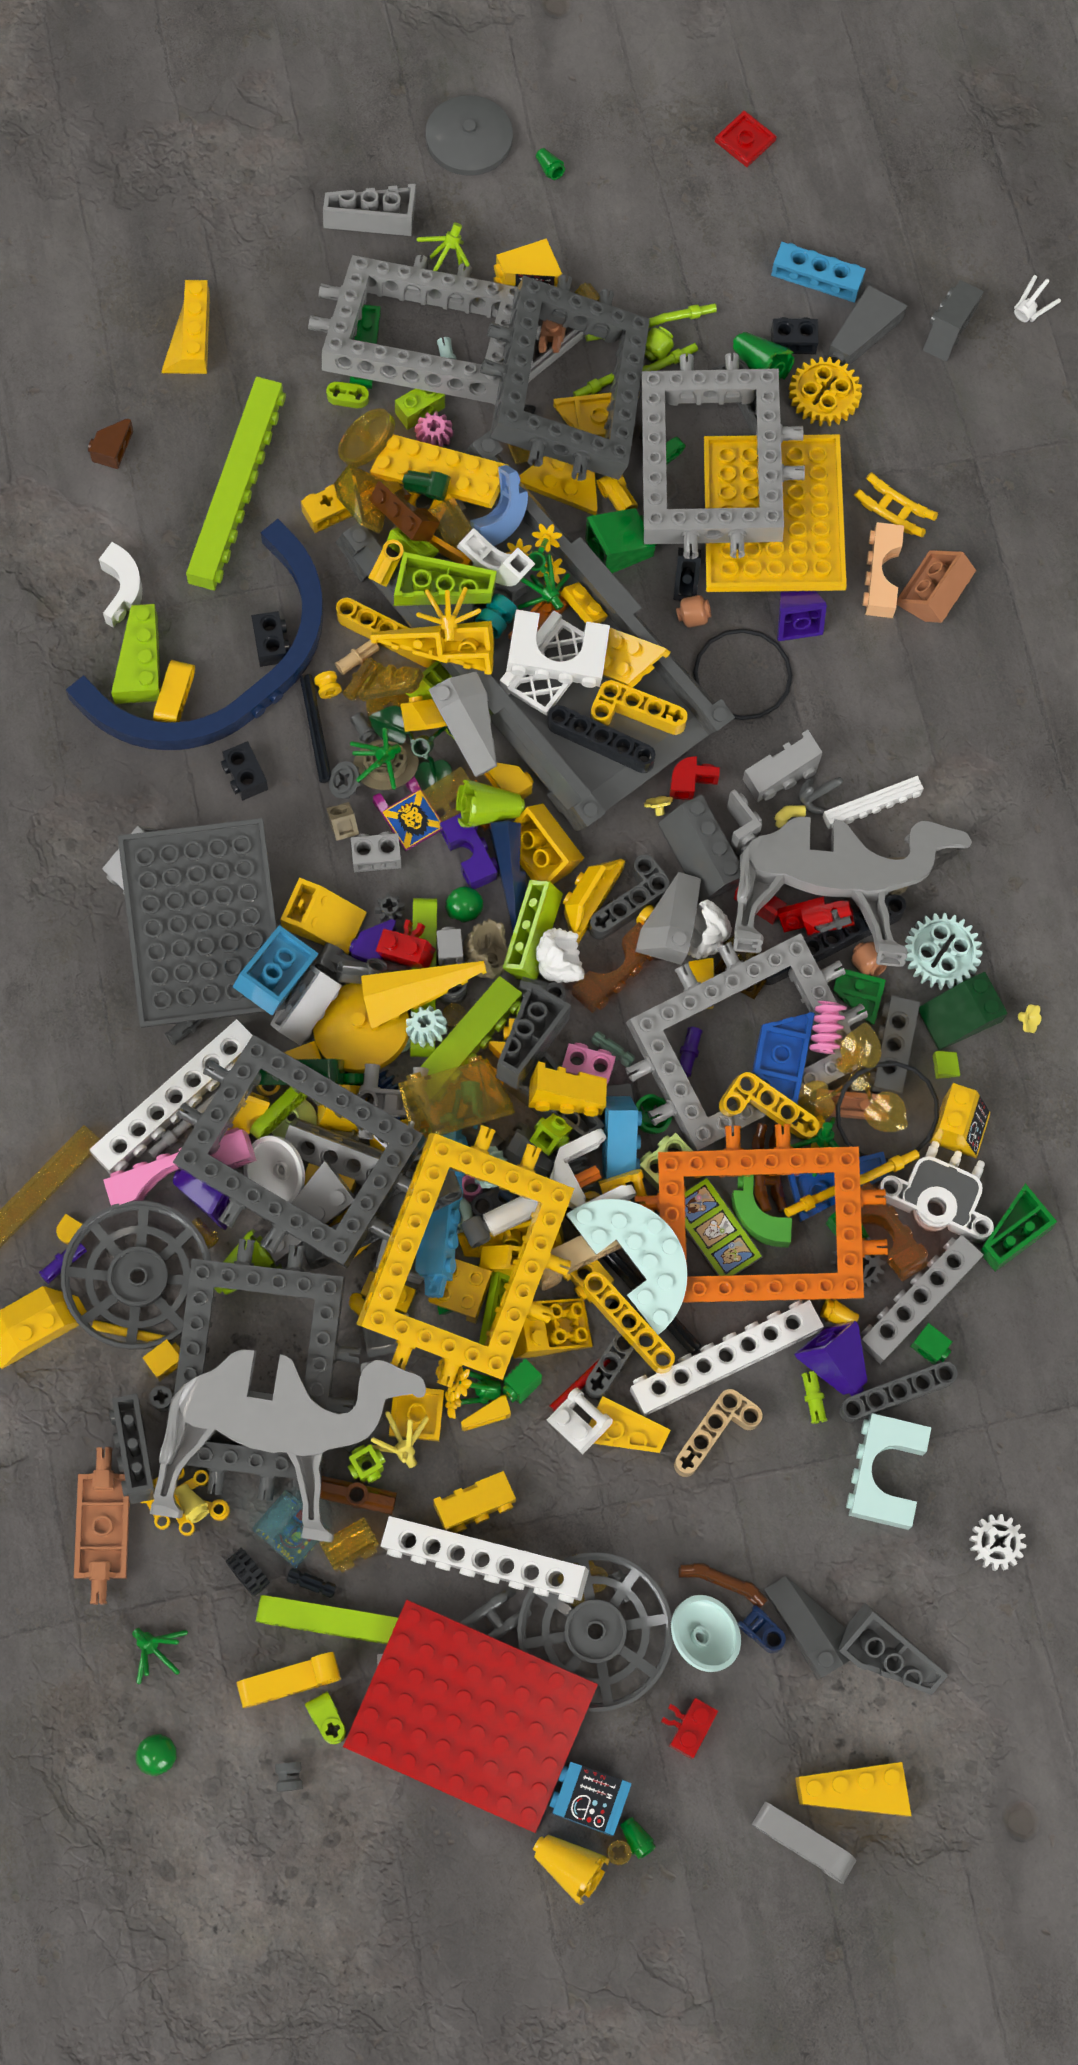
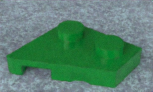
(862, 989)

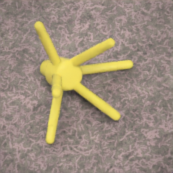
(404, 1448)

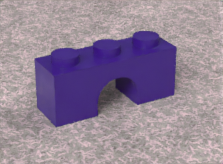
(480, 867)

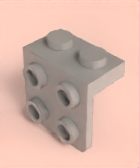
(749, 822)

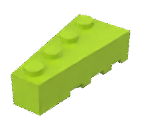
(439, 575)
(139, 661)

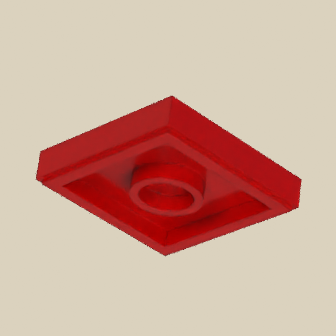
(745, 138)

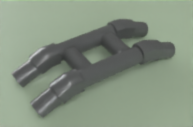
(488, 1610)

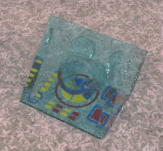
(283, 1527)

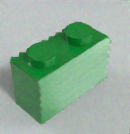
(521, 1382)

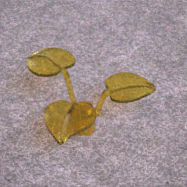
(861, 1048)

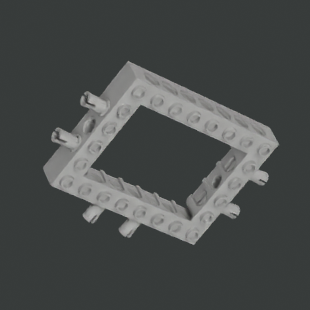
(402, 366)
(715, 524)
(739, 975)

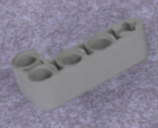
(804, 1842)

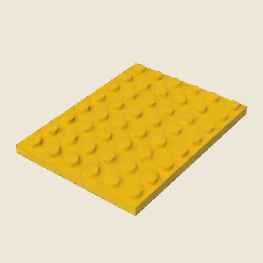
(813, 517)

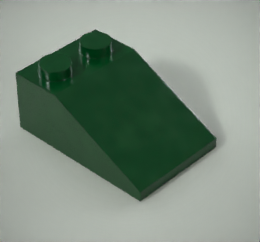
(962, 1011)

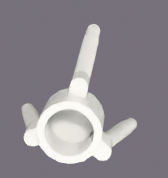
(1026, 309)

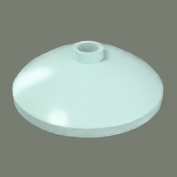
(713, 1626)

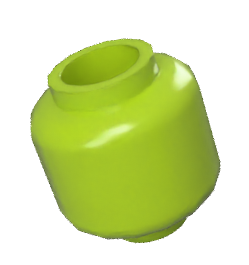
(658, 343)

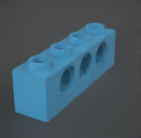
(824, 280)

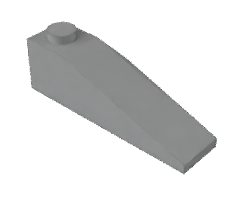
(465, 710)
(671, 923)

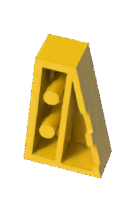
(567, 1092)
(475, 1503)

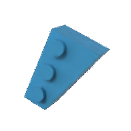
(622, 1141)

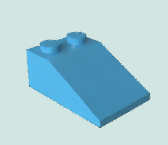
(275, 970)

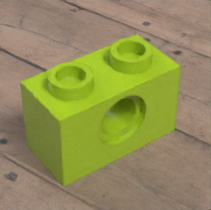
(416, 405)

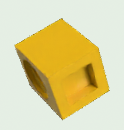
(163, 1359)

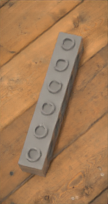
(345, 1147)
(966, 1256)

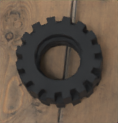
(247, 1572)

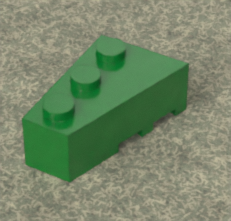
(1018, 1229)

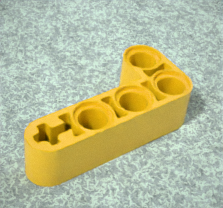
(639, 712)
(772, 1110)
(289, 1680)

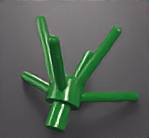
(550, 592)
(383, 755)
(824, 1138)
(149, 1644)

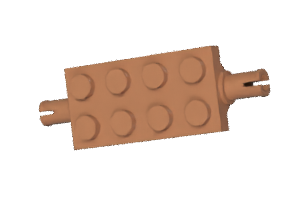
(101, 1527)

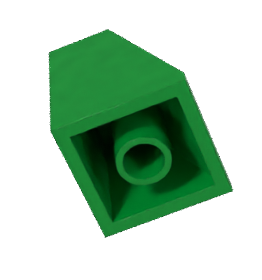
(618, 538)

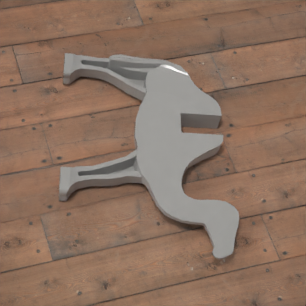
(843, 872)
(272, 1423)

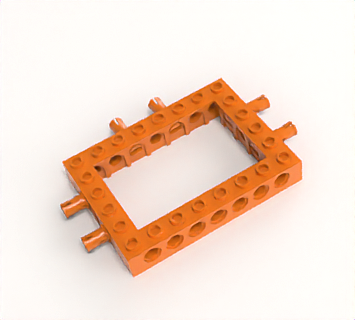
(780, 1161)

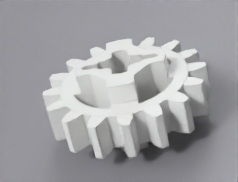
(1004, 1549)

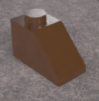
(111, 443)

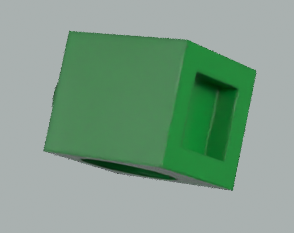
(932, 1345)

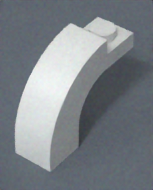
(122, 567)
(509, 567)

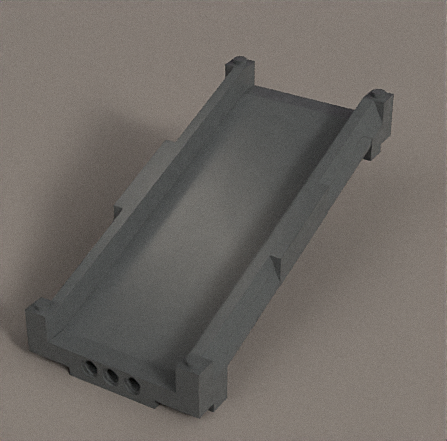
(578, 779)

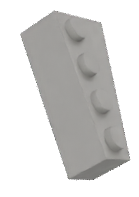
(371, 210)

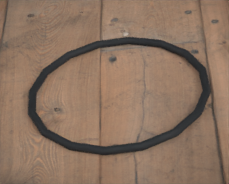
(756, 633)
(882, 1064)

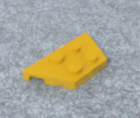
(585, 412)
(555, 481)
(630, 657)

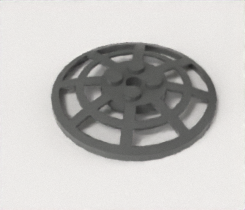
(124, 1265)
(613, 1626)

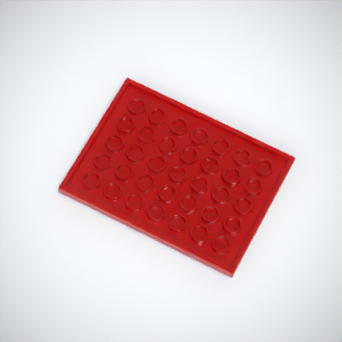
(470, 1715)

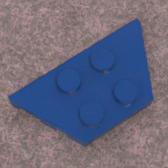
(783, 1053)

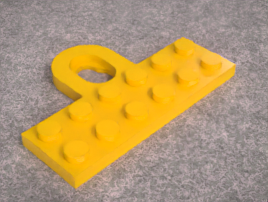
(471, 476)

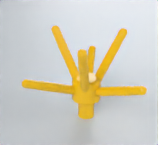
(448, 621)

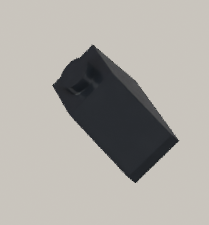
(686, 575)

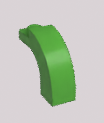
(759, 1225)

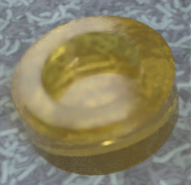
(453, 1014)

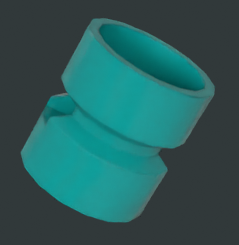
(500, 612)

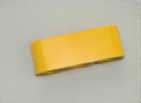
(174, 692)

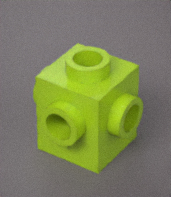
(551, 1134)
(366, 1454)

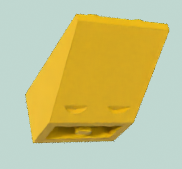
(322, 916)
(565, 1331)

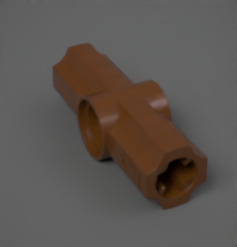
(374, 1498)

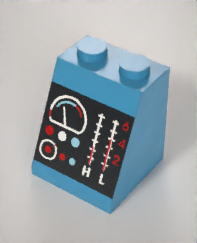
(590, 1798)

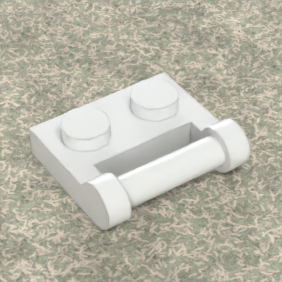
(573, 1427)

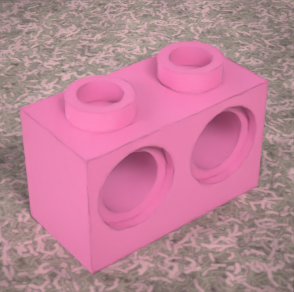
(590, 1059)

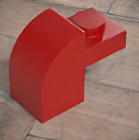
(687, 774)

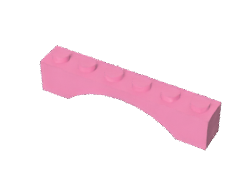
(136, 1183)

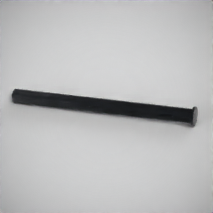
(632, 1280)

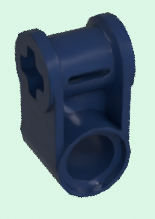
(761, 1629)

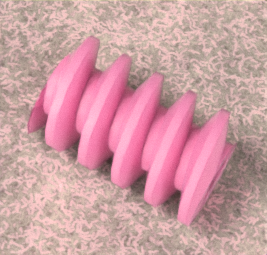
(827, 1027)

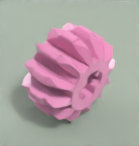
(434, 429)

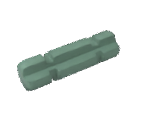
(607, 1044)

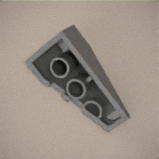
(882, 1649)

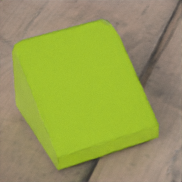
(946, 1064)

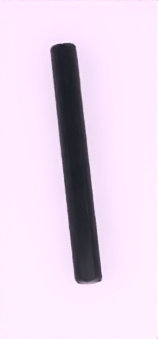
(315, 728)

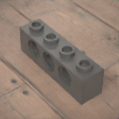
(905, 1012)

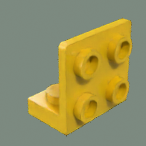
(466, 1290)

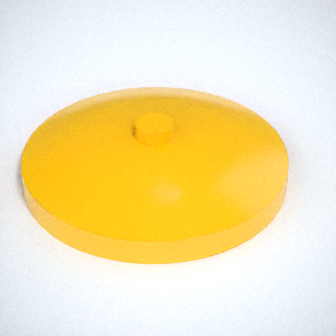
(348, 1035)

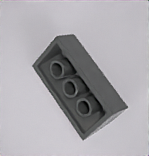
(701, 848)

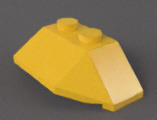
(590, 894)
(34, 1322)

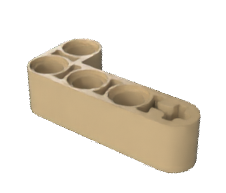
(579, 1254)
(710, 1434)

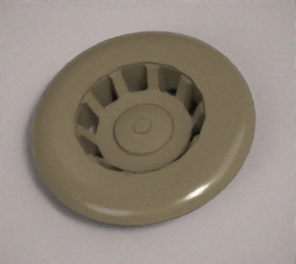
(379, 777)

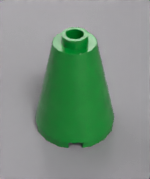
(763, 354)

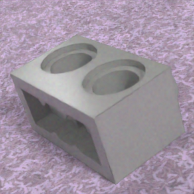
(376, 858)
(449, 946)

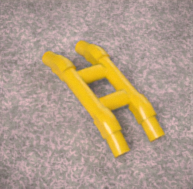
(889, 494)

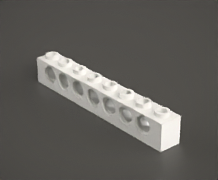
(104, 1149)
(808, 1325)
(399, 1530)

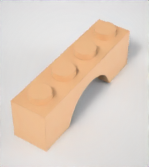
(881, 594)

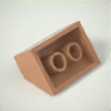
(936, 585)

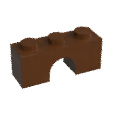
(393, 503)

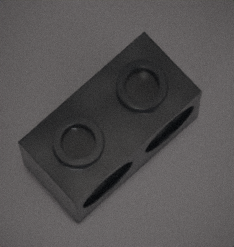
(794, 333)
(267, 639)
(247, 770)

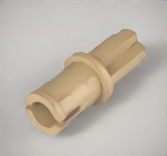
(356, 657)

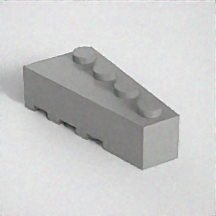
(323, 1198)

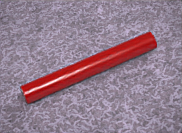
(579, 1383)

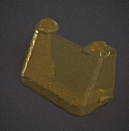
(455, 1098)

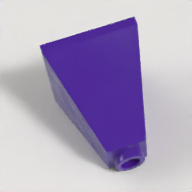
(800, 615)
(203, 1196)
(837, 1357)

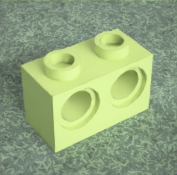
(652, 1158)

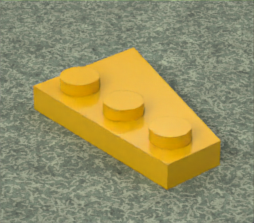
(630, 1429)

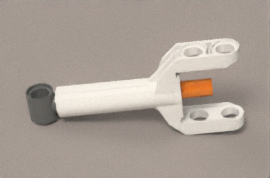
(520, 1209)

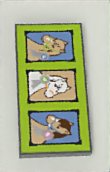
(718, 1231)

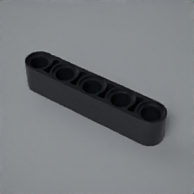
(596, 729)

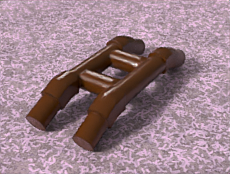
(762, 1179)
(744, 1588)

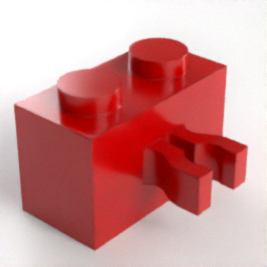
(406, 947)
(692, 1728)

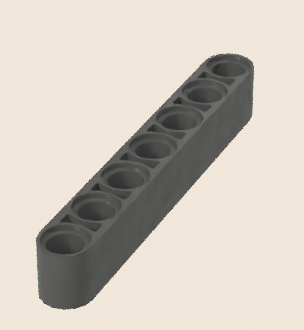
(449, 1193)

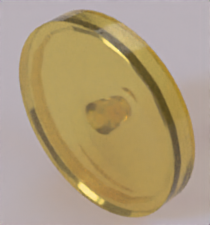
(366, 437)

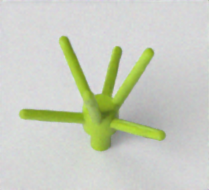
(451, 241)

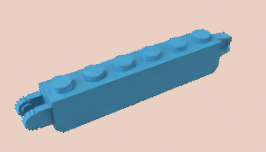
(437, 1248)

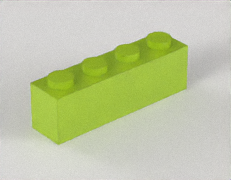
(535, 918)

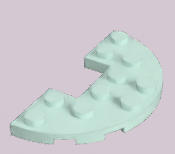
(648, 1244)

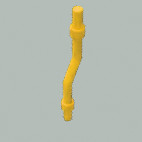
(894, 1164)

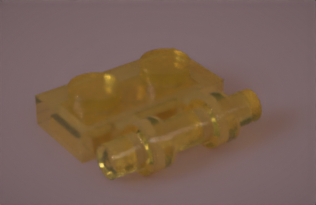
(444, 792)

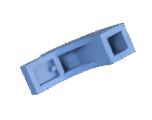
(508, 512)

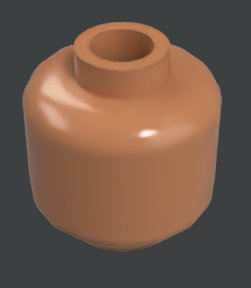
(694, 611)
(865, 959)

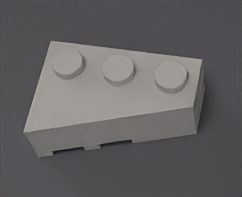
(784, 768)

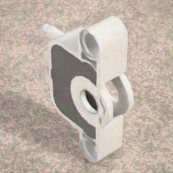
(947, 1186)

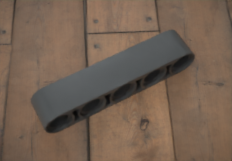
(910, 1389)

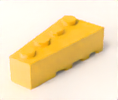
(865, 1789)

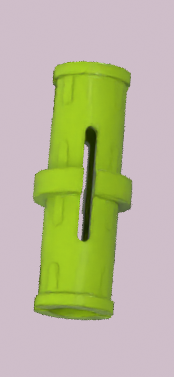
(814, 1397)

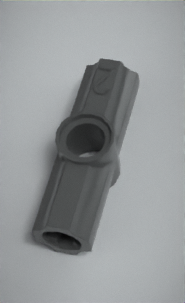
(352, 971)

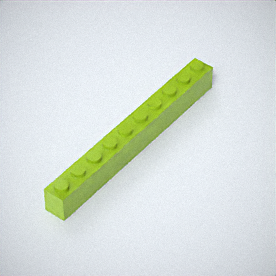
(235, 484)

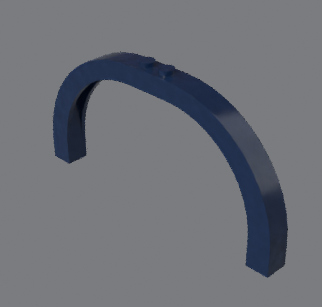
(251, 703)

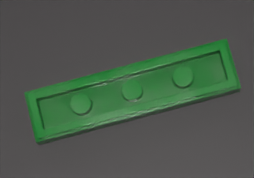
(367, 332)

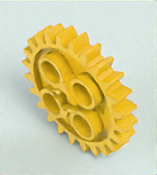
(809, 380)

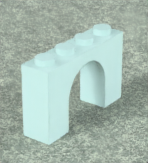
(867, 1499)

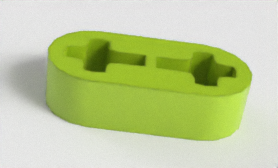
(347, 394)

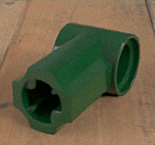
(431, 485)

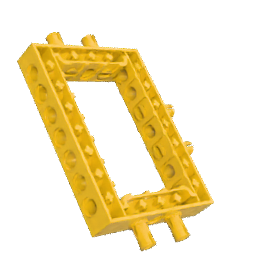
(534, 1256)

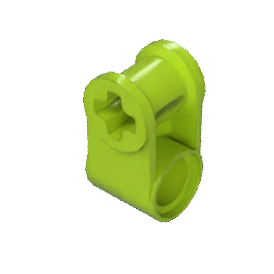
(324, 1715)

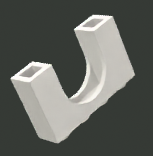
(527, 658)

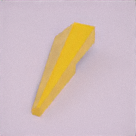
(471, 647)
(399, 991)

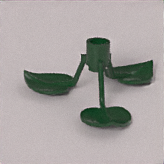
(427, 772)

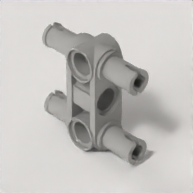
(384, 1099)

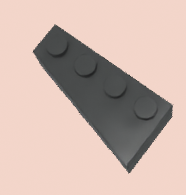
(532, 1033)
(578, 1121)

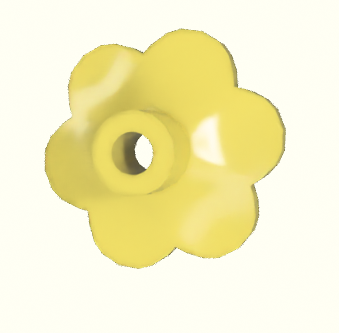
(658, 803)
(1030, 1018)

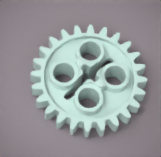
(961, 962)

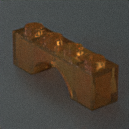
(597, 988)
(905, 1255)

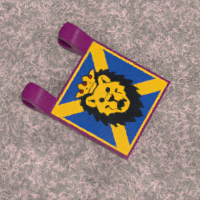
(410, 816)

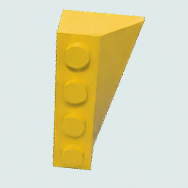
(190, 339)

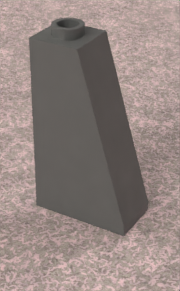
(866, 325)

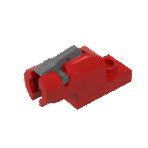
(816, 916)

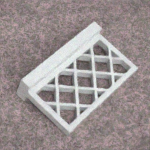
(544, 639)

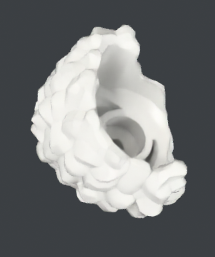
(709, 930)
(559, 956)

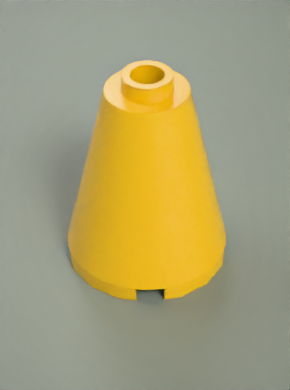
(571, 1865)

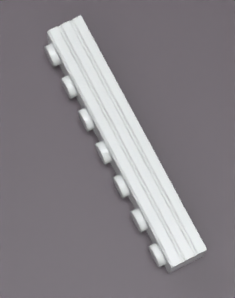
(874, 802)

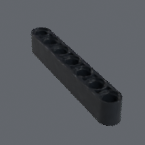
(844, 936)

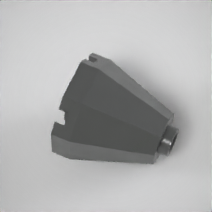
(515, 1147)

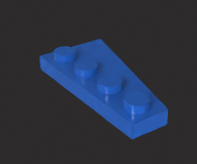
(807, 1184)

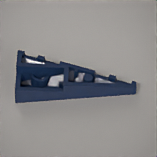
(506, 845)

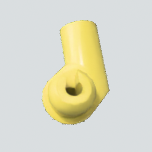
(787, 812)

